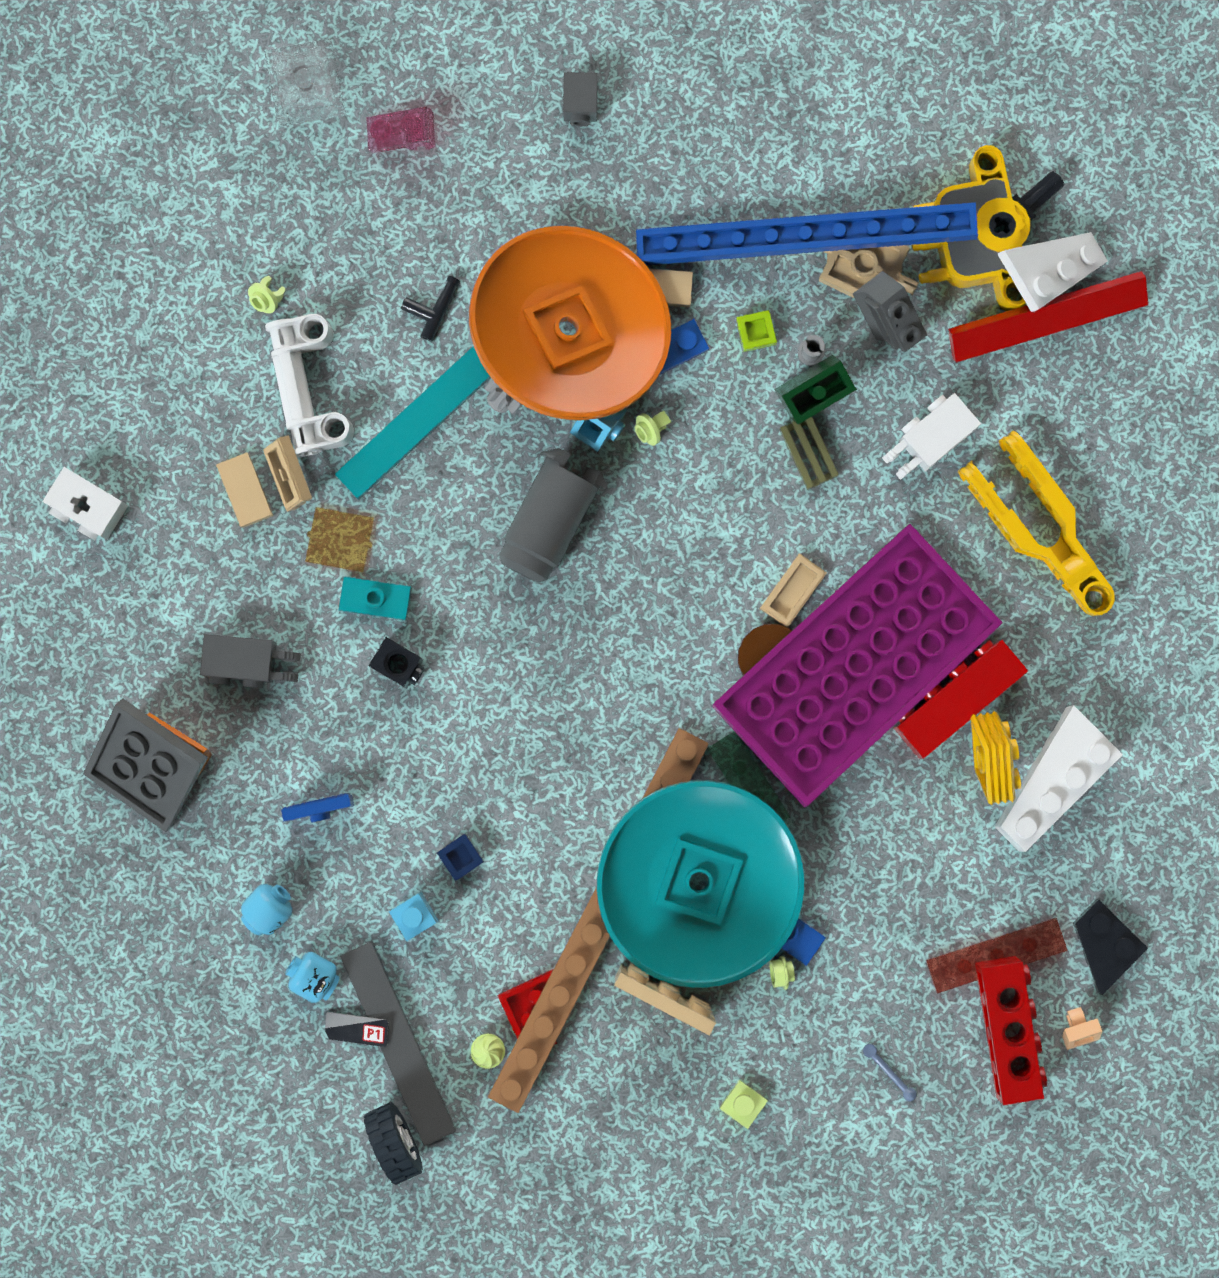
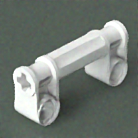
(289, 341)

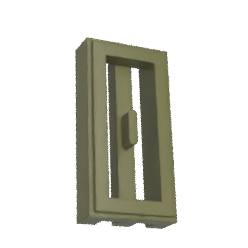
(821, 478)

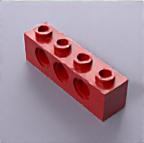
(993, 978)

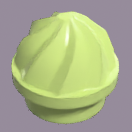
(487, 1051)

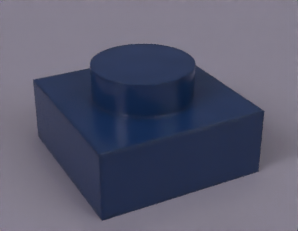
(460, 857)

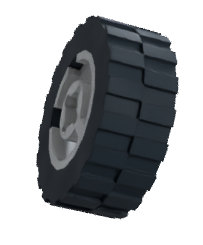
(393, 1143)

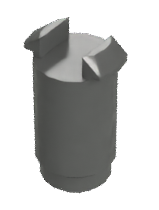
(549, 517)

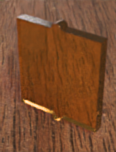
(339, 539)

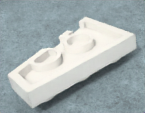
(1051, 267)

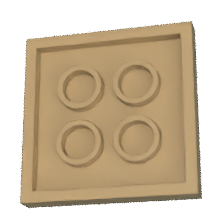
(666, 998)

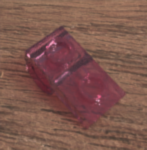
(401, 130)

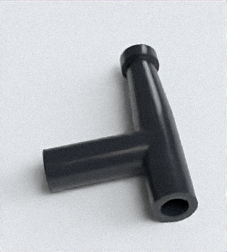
(432, 316)

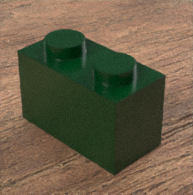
(815, 389)

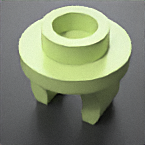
(263, 298)
(649, 428)

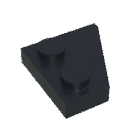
(1106, 944)

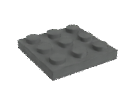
(144, 765)

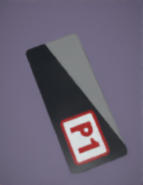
(356, 1029)

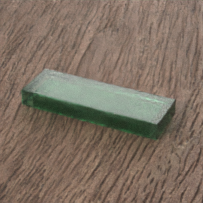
(743, 771)

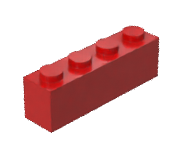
(964, 695)

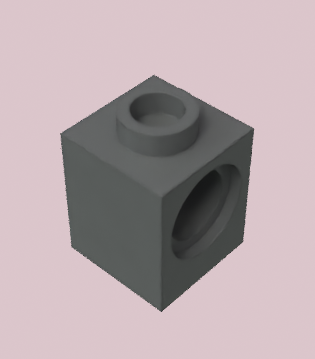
(580, 98)

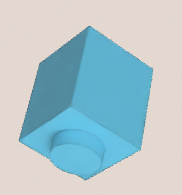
(414, 916)

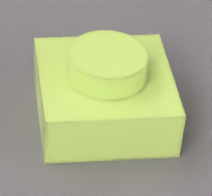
(743, 1104)

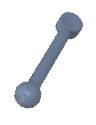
(871, 1052)

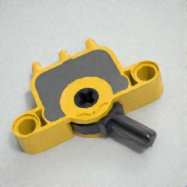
(977, 261)

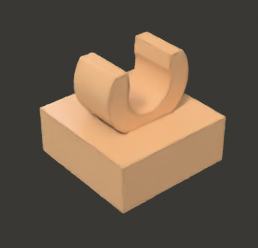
(1080, 1031)

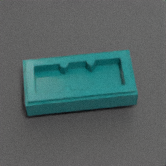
(375, 598)

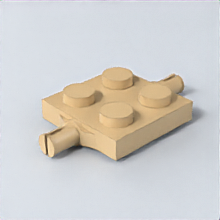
(855, 267)

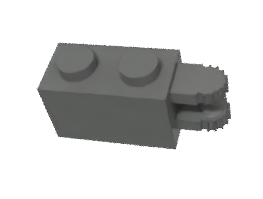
(243, 660)

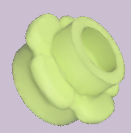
(781, 972)

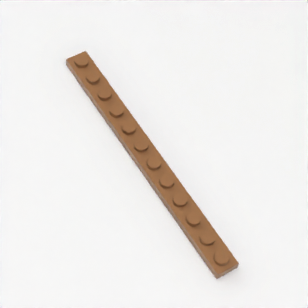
(578, 957)

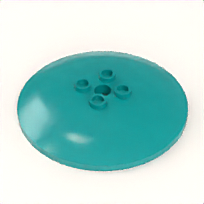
(709, 932)

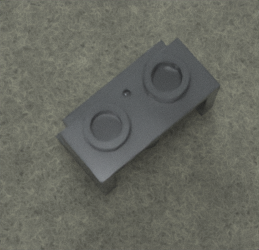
(890, 312)

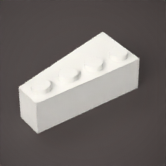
(1063, 771)

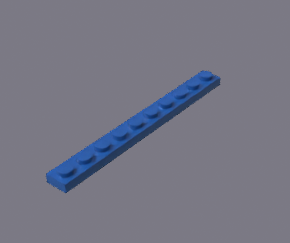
(808, 234)

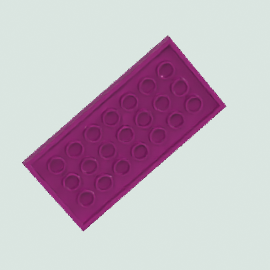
(856, 665)

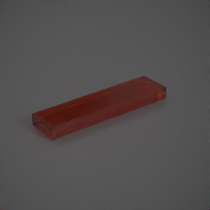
(1027, 944)

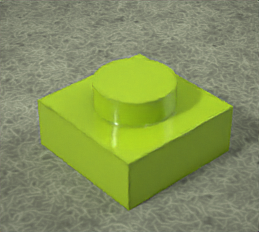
(756, 331)

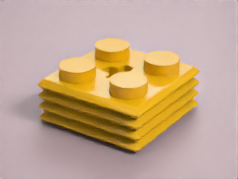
(994, 757)

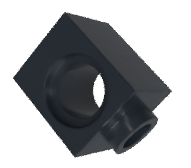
(384, 656)

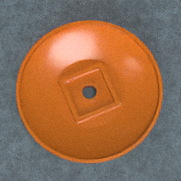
(580, 280)

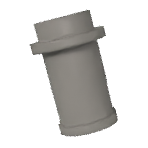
(811, 358)

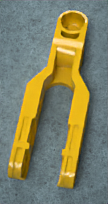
(1067, 556)

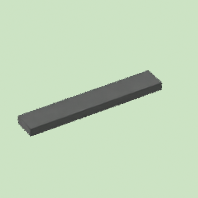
(402, 1049)

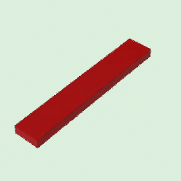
(1058, 315)

